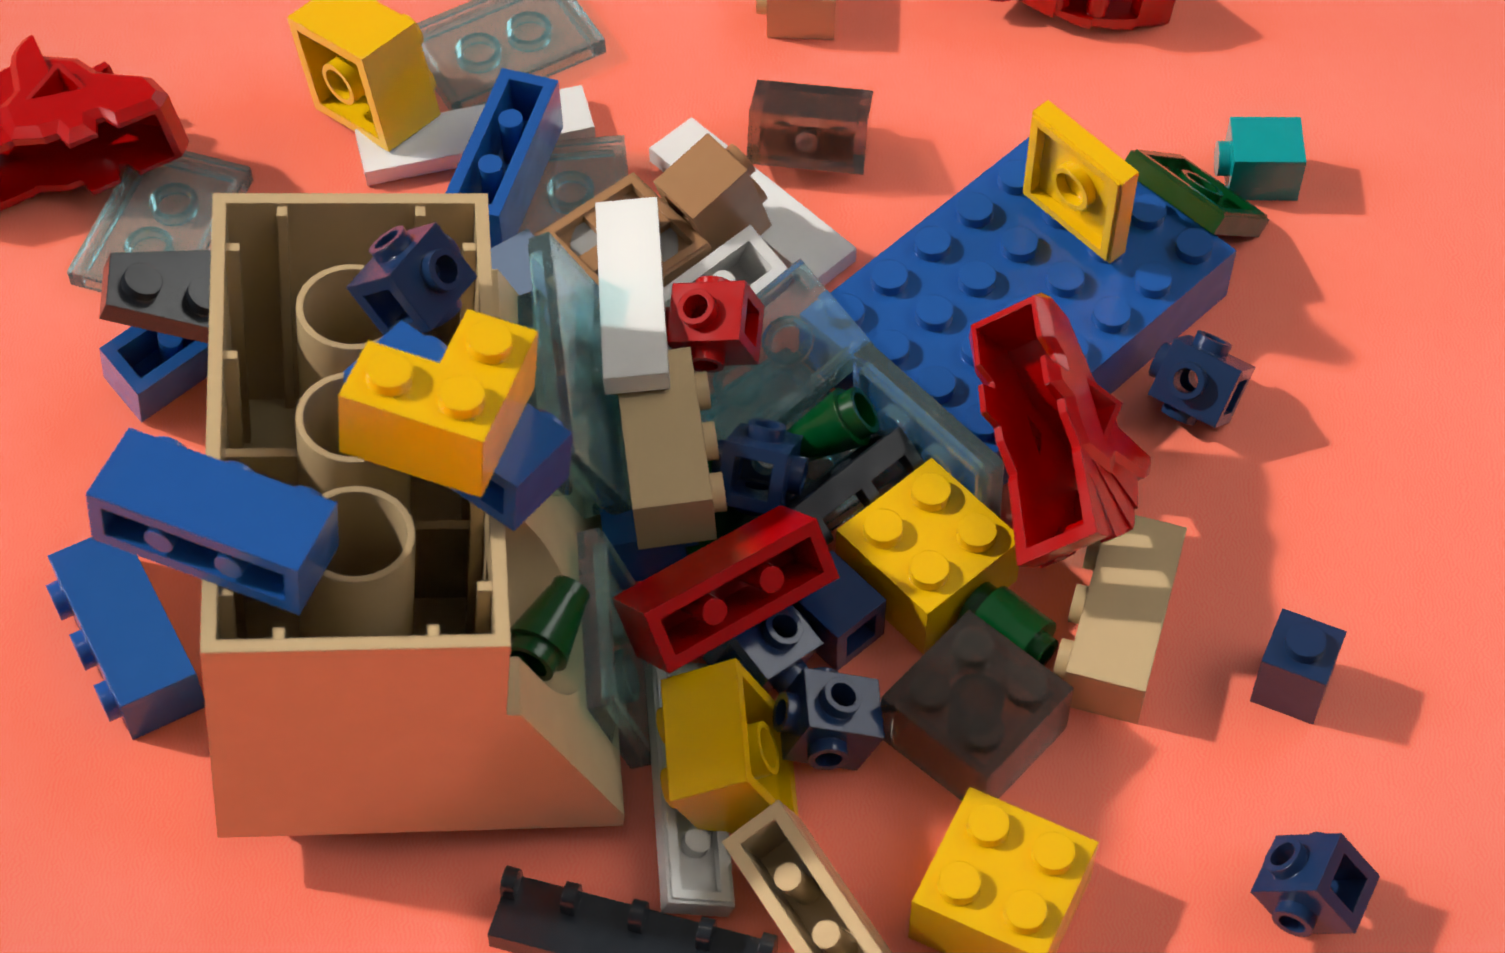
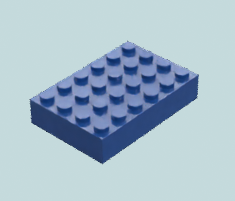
(1000, 248)

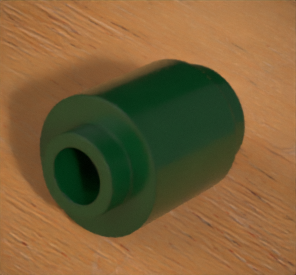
(1014, 620)

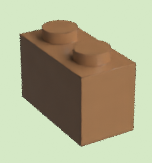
(714, 191)

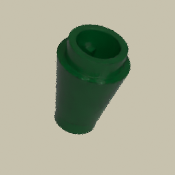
(837, 424)
(549, 627)

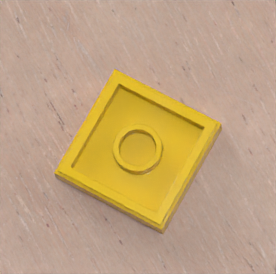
(1079, 181)

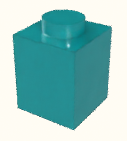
(1262, 157)

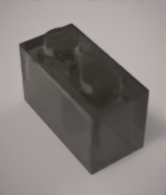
(809, 126)

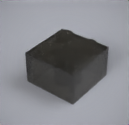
(975, 710)

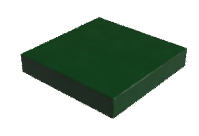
(1197, 194)

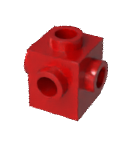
(717, 321)

